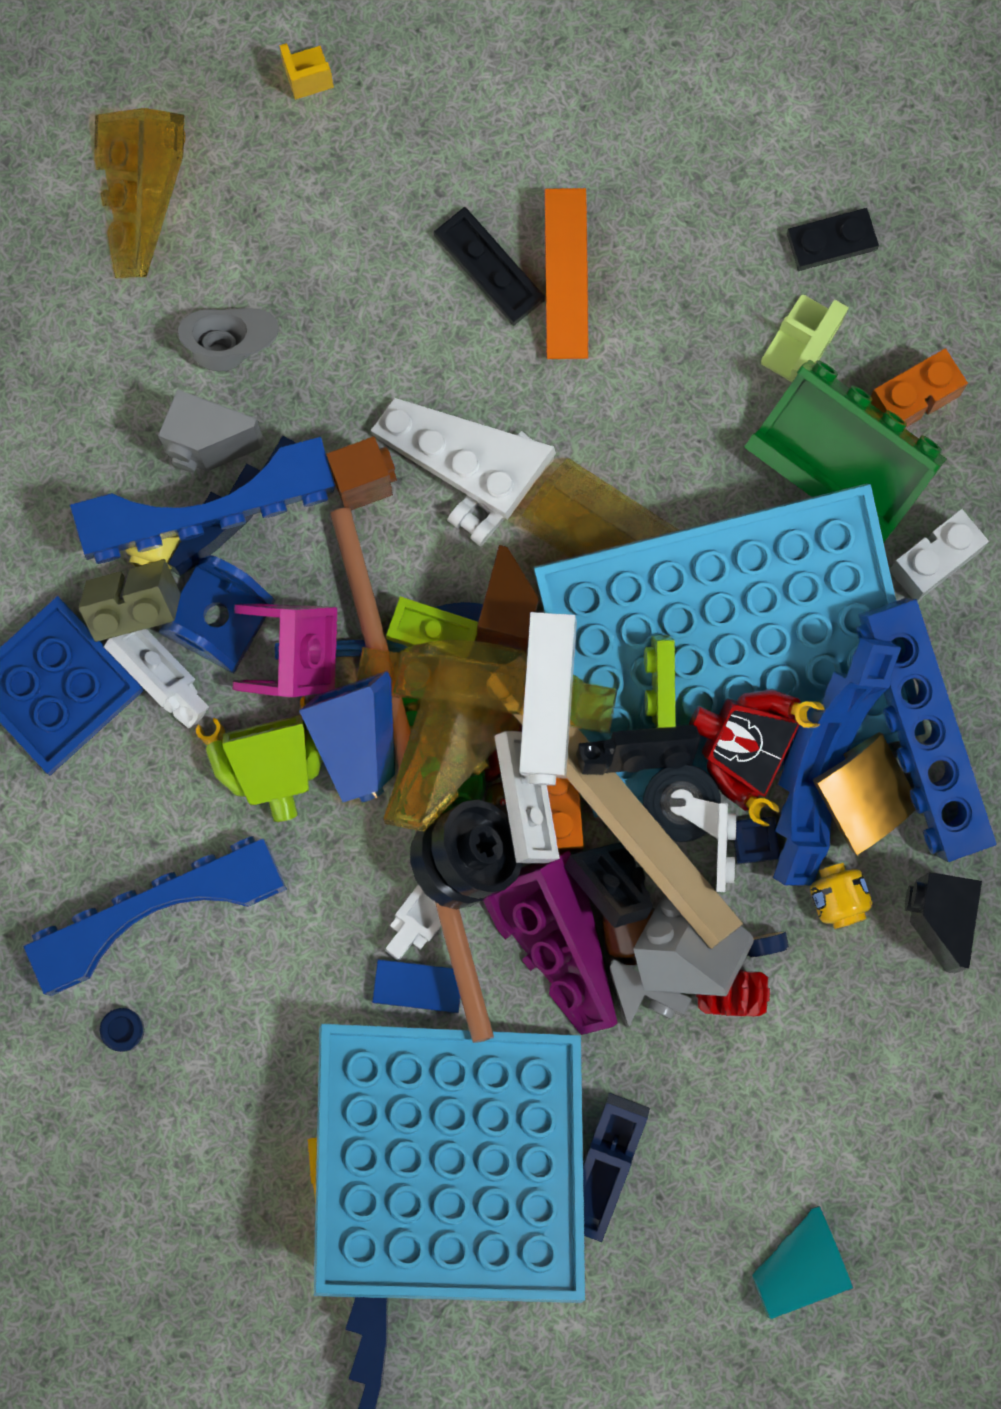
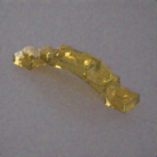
(479, 677)

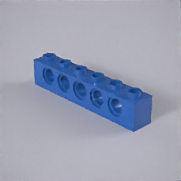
(971, 827)

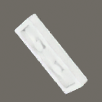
(526, 806)

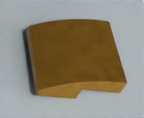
(866, 793)

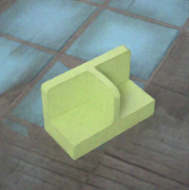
(803, 336)

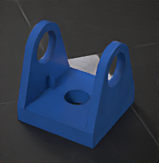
(210, 585)

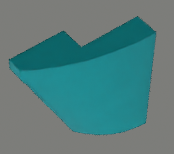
(802, 1268)

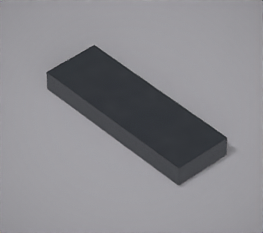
(489, 266)

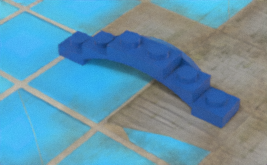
(815, 750)

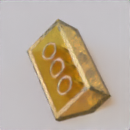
(585, 514)

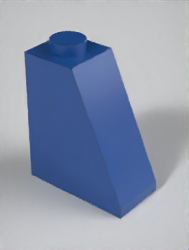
(355, 735)

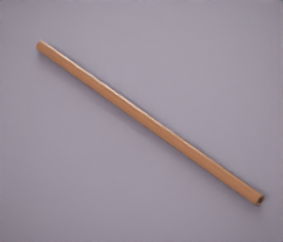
(374, 638)

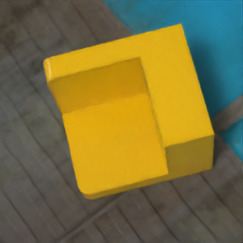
(306, 71)

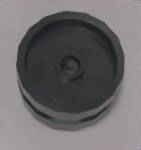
(465, 855)

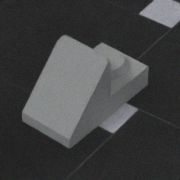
(630, 994)

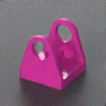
(305, 650)

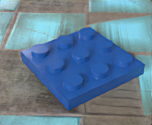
(59, 686)

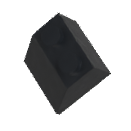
(945, 916)

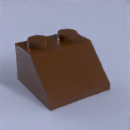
(507, 604)

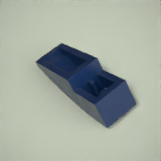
(610, 1161)

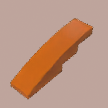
(566, 273)

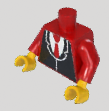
(750, 744)

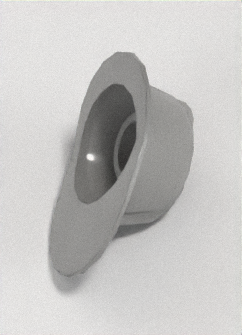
(227, 337)

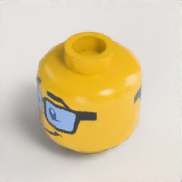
(841, 896)

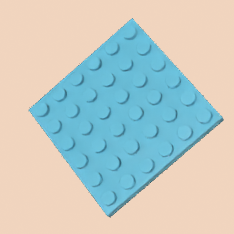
(449, 1165)

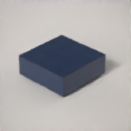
(756, 842)

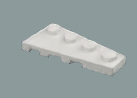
(468, 455)

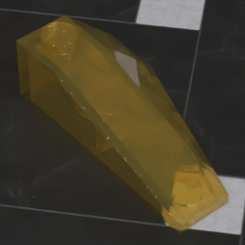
(141, 164)
(441, 754)

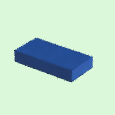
(416, 986)

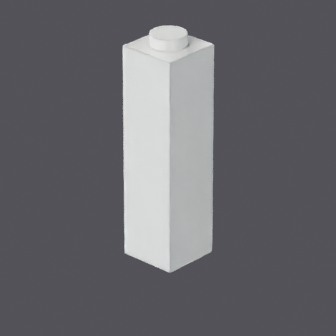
(548, 697)

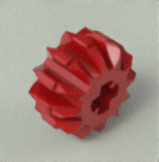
(746, 997)

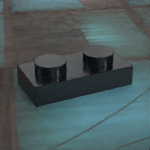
(832, 239)

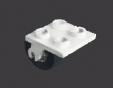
(689, 807)

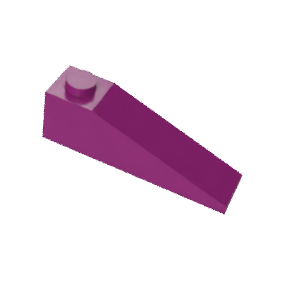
(558, 932)

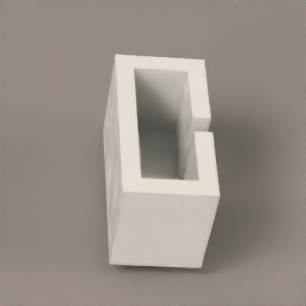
(939, 555)

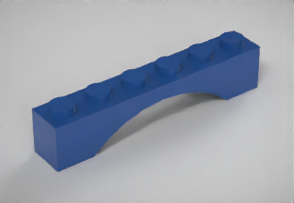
(117, 524)
(72, 954)

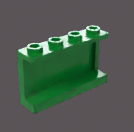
(836, 440)

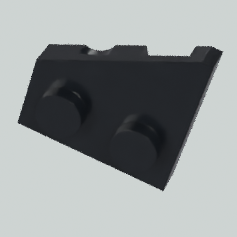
(612, 883)

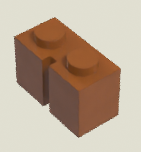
(362, 473)

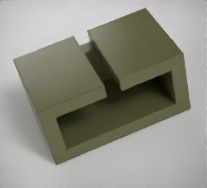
(147, 601)

